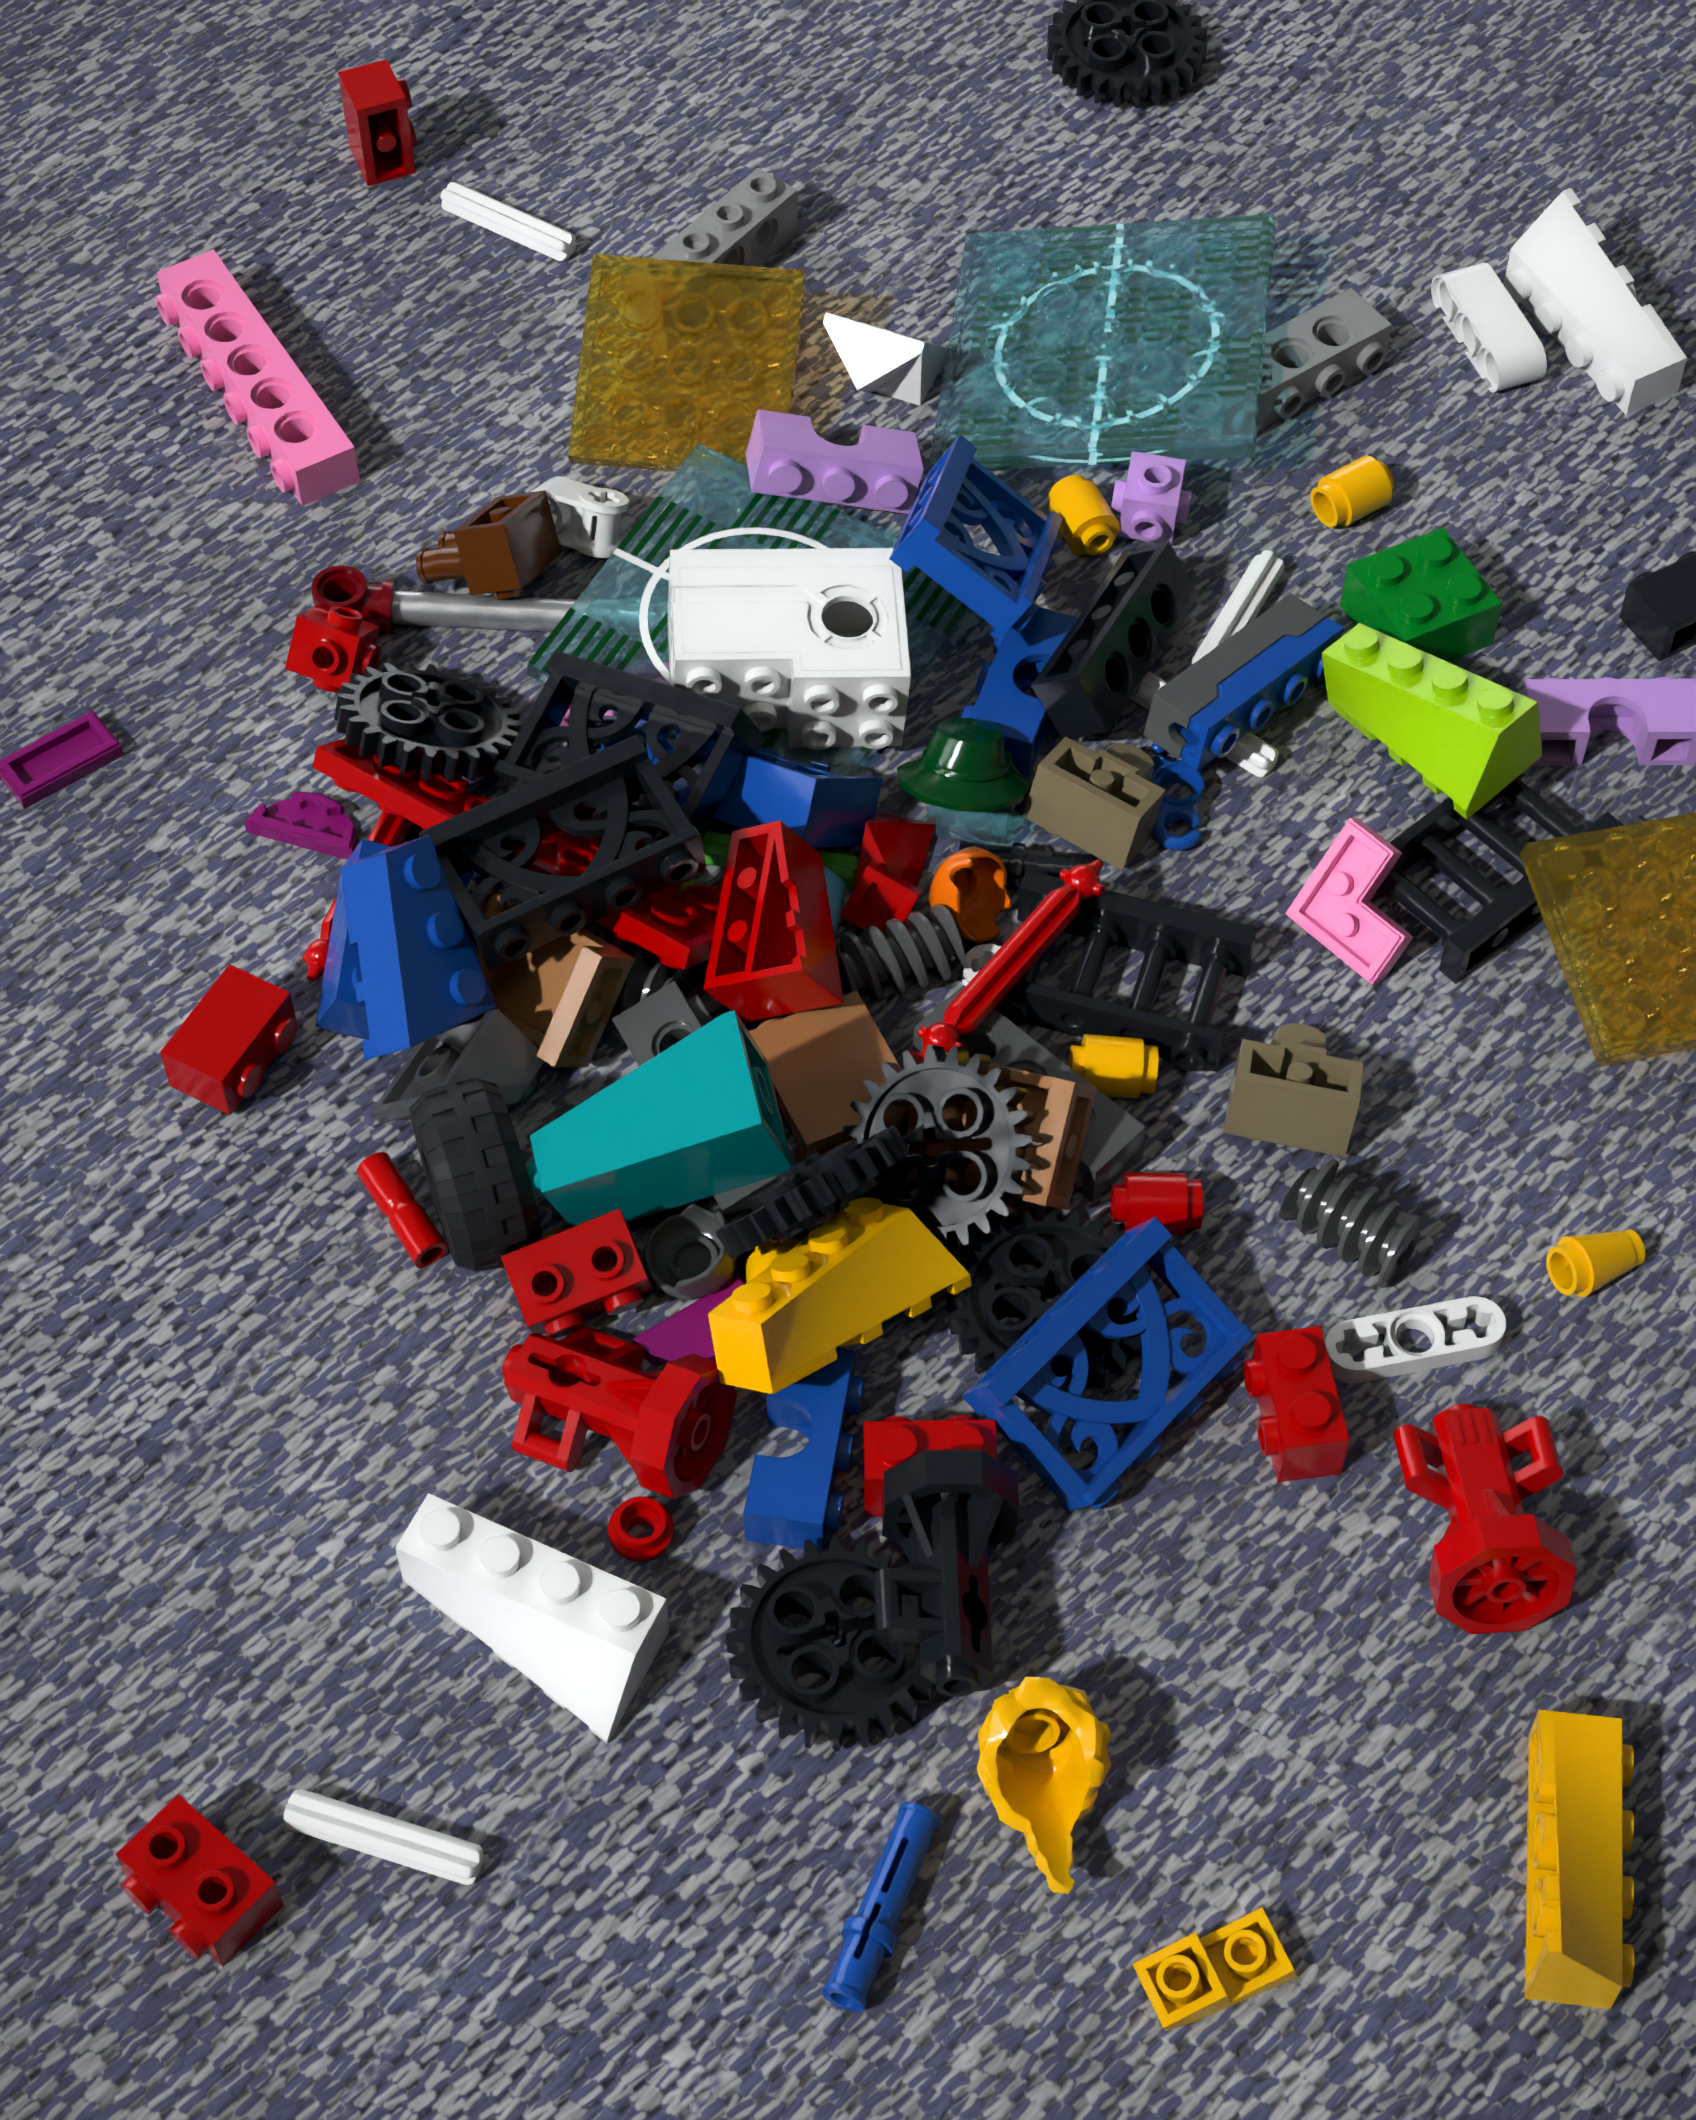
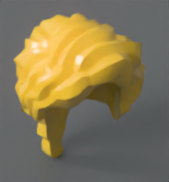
(1044, 1768)

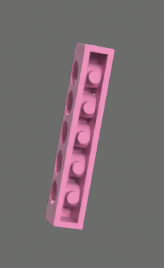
(257, 378)

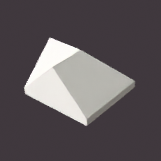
(885, 359)

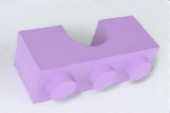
(795, 462)
(1651, 713)

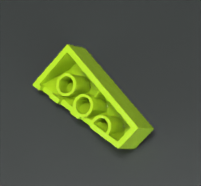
(1433, 715)

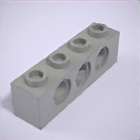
(741, 226)
(1320, 353)

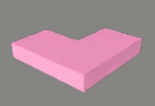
(1338, 908)

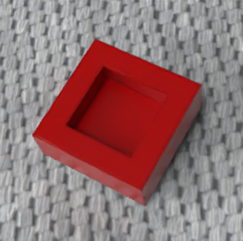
(880, 898)

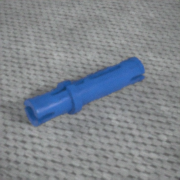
(871, 1932)

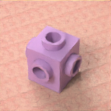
(1151, 498)

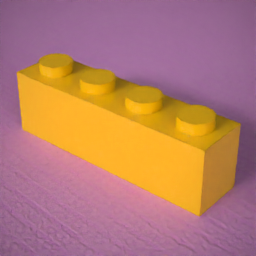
(830, 1295)
(1576, 1860)

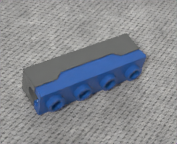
(1241, 682)

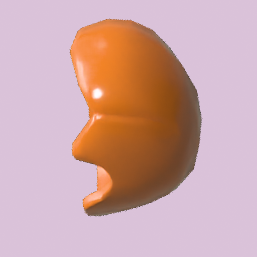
(973, 891)

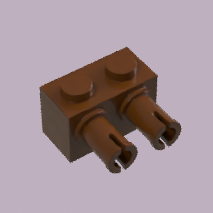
(496, 547)

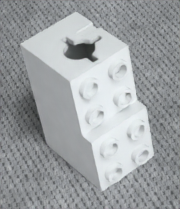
(795, 640)

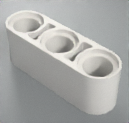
(1490, 326)

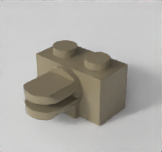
(1097, 799)
(1294, 1092)

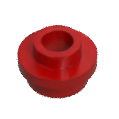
(641, 1511)

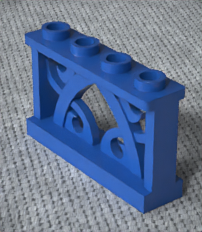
(935, 541)
(1028, 1374)

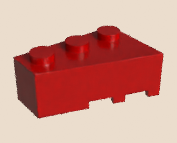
(773, 928)

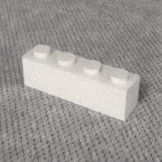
(1593, 308)
(538, 1609)

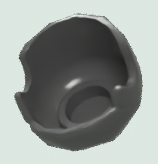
(692, 1245)

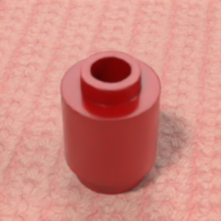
(1167, 1196)

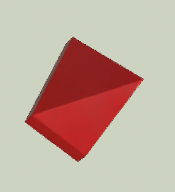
(896, 845)

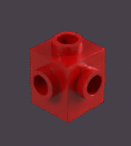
(332, 646)

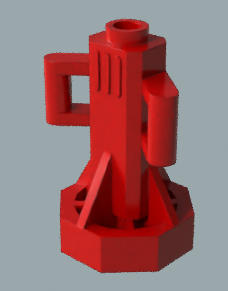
(662, 1421)
(1494, 1561)

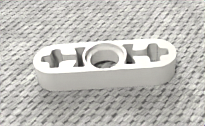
(1427, 1318)

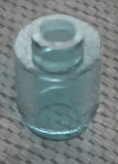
(972, 826)

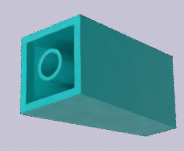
(666, 1131)

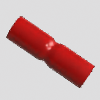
(405, 1215)

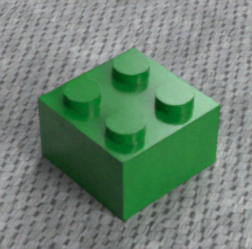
(1423, 597)

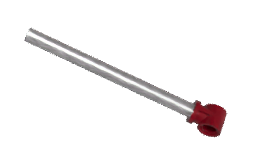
(387, 606)

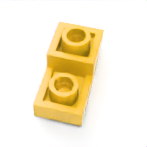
(1215, 1971)

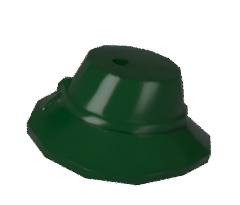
(965, 769)

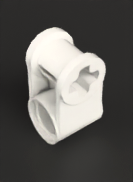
(586, 515)

